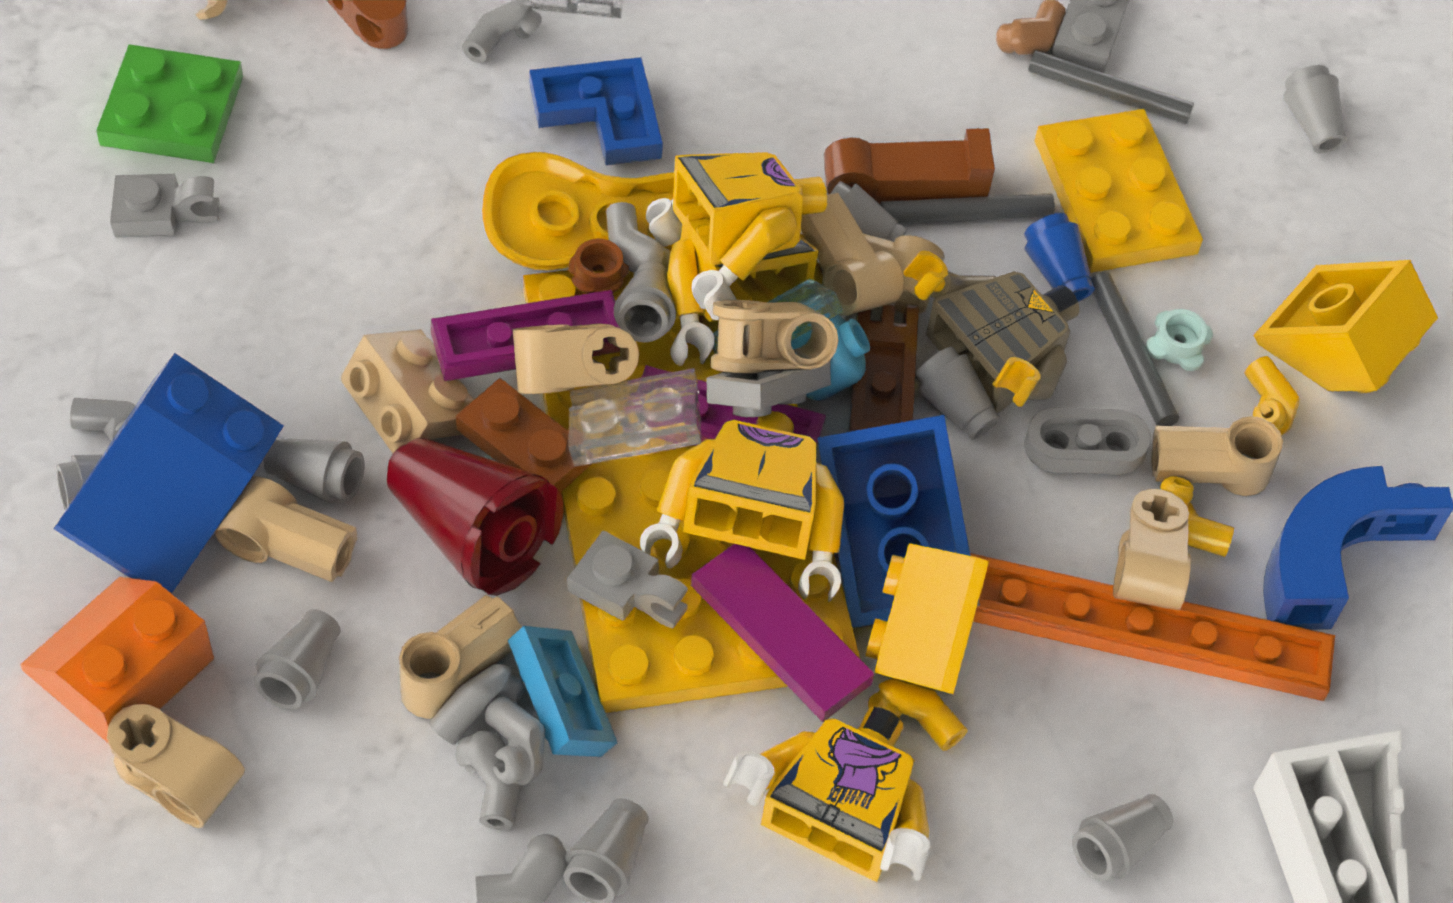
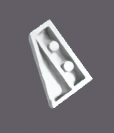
(1338, 820)

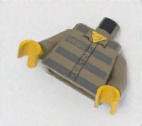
(1002, 326)

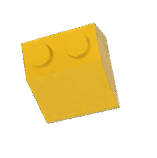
(1350, 323)
(928, 617)

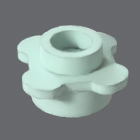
(1180, 326)

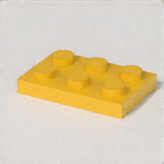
(1118, 190)

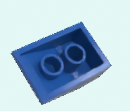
(169, 475)
(895, 493)

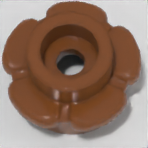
(598, 255)

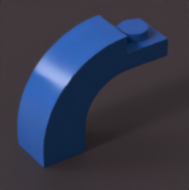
(1305, 568)

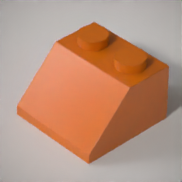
(122, 651)

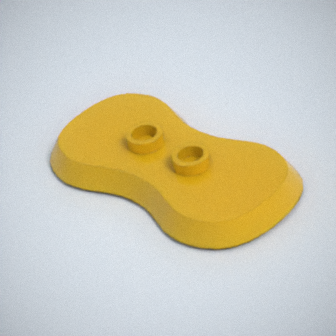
(548, 205)

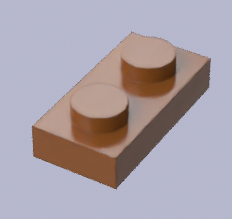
(519, 434)

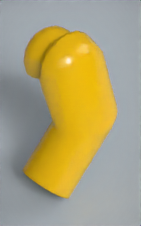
(1278, 398)
(1202, 532)
(924, 706)

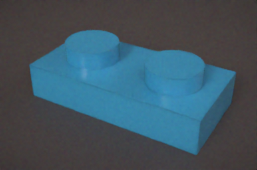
(562, 692)

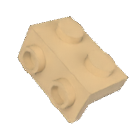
(403, 388)

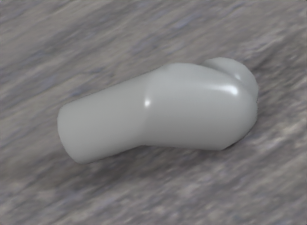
(495, 23)

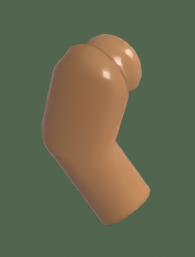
(1032, 34)

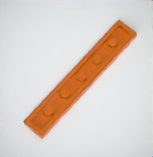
(1187, 639)

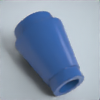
(1059, 254)

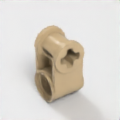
(759, 334)
(561, 357)
(1154, 552)
(182, 768)

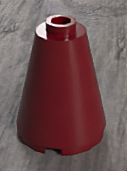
(477, 511)

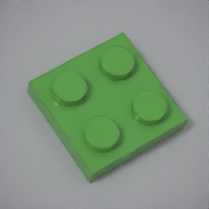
(170, 103)

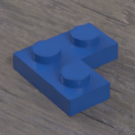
(606, 93)

